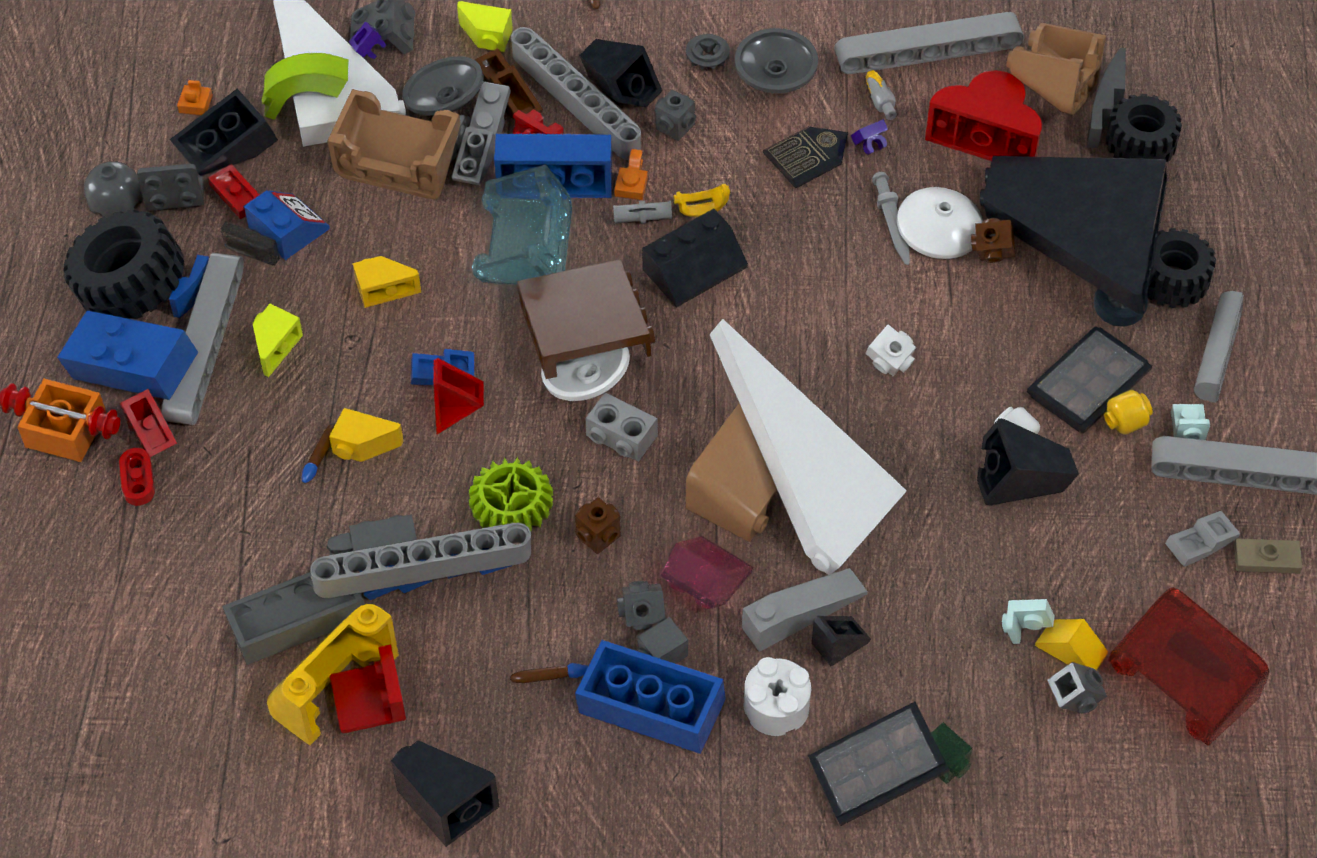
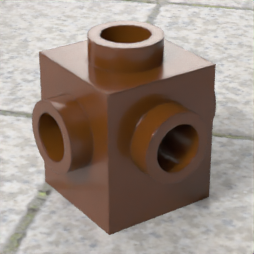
(994, 240)
(597, 524)

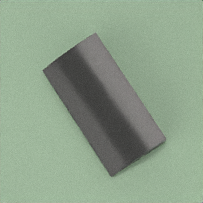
(285, 617)

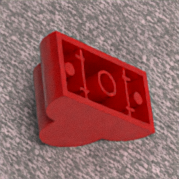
(985, 117)

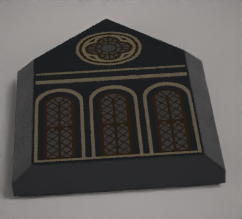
(808, 154)

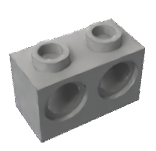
(624, 421)

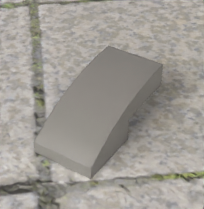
(1203, 539)

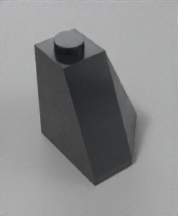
(622, 71)
(1022, 465)

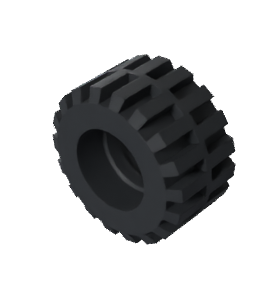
(1146, 114)
(1187, 253)

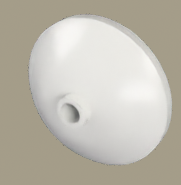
(938, 222)
(588, 375)

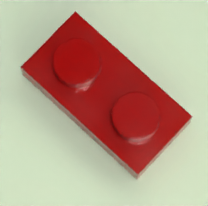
(233, 189)

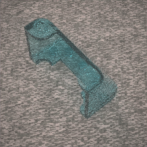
(528, 227)

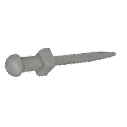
(888, 201)

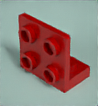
(368, 694)

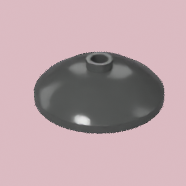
(776, 60)
(443, 85)

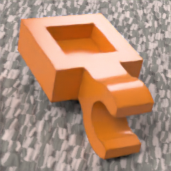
(632, 180)

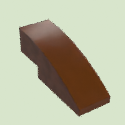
(498, 71)

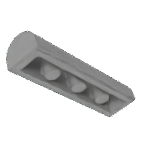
(1219, 346)

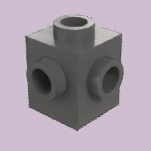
(675, 115)
(647, 614)
(1077, 688)

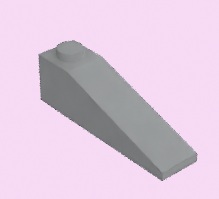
(797, 607)

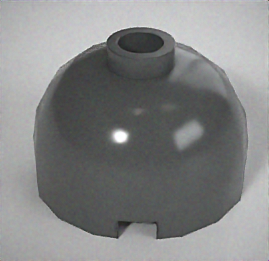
(112, 188)

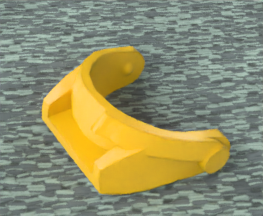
(719, 197)

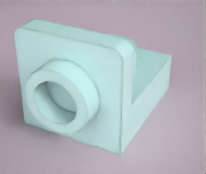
(1189, 421)
(1026, 614)

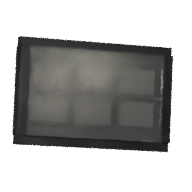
(1088, 377)
(878, 763)

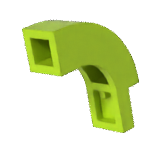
(303, 73)

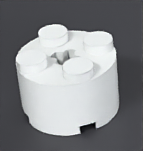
(777, 696)

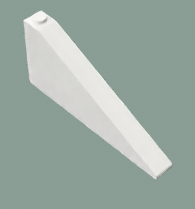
(307, 32)
(820, 472)

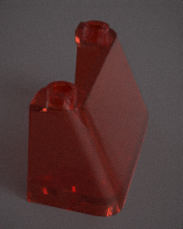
(1193, 663)

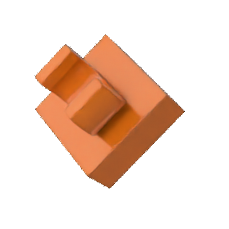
(194, 98)

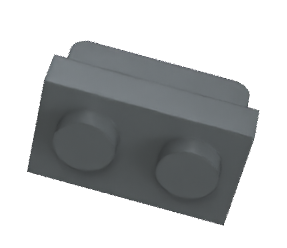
(391, 19)
(171, 186)

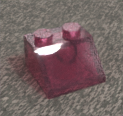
(705, 571)

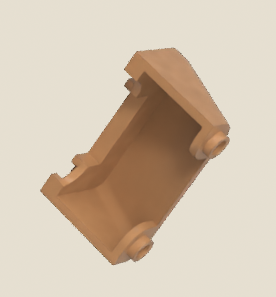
(1060, 66)
(392, 147)
(732, 480)

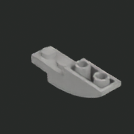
(479, 138)

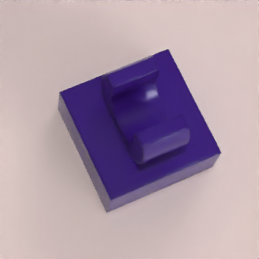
(365, 39)
(869, 134)

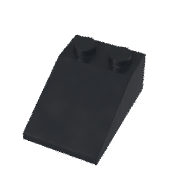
(225, 135)

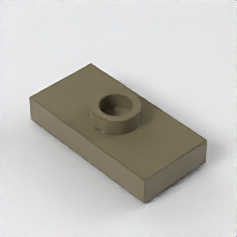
(1268, 556)

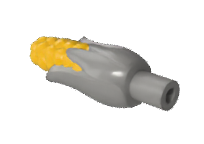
(881, 95)

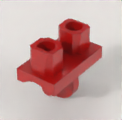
(533, 124)

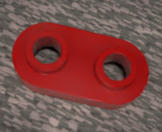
(138, 478)

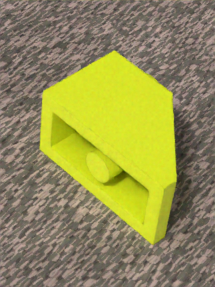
(486, 25)
(275, 336)

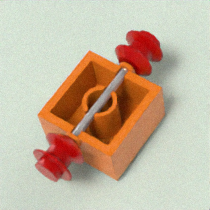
(59, 418)

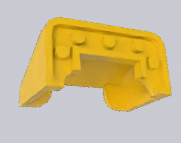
(353, 639)

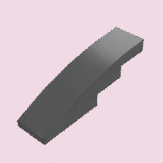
(1109, 93)

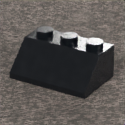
(693, 258)

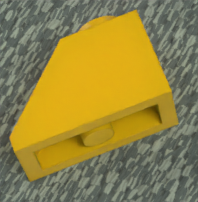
(384, 280)
(363, 436)

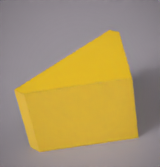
(1073, 642)

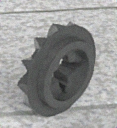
(707, 43)

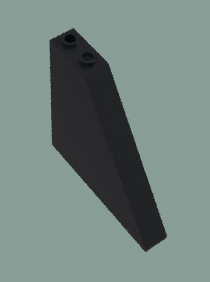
(1085, 215)

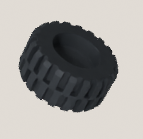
(124, 265)

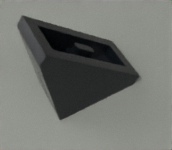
(837, 637)

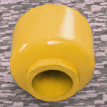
(1128, 412)

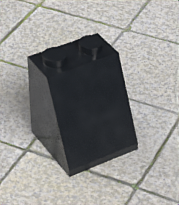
(444, 789)

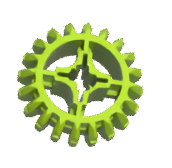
(497, 488)

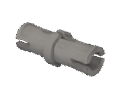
(642, 212)

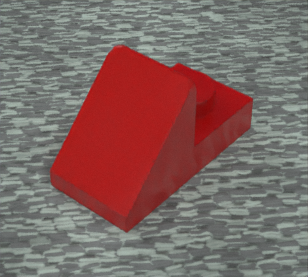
(147, 423)

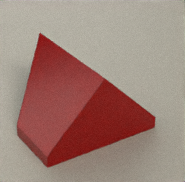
(455, 394)

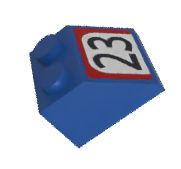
(284, 220)

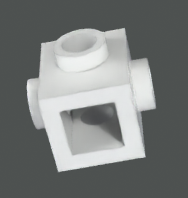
(891, 351)

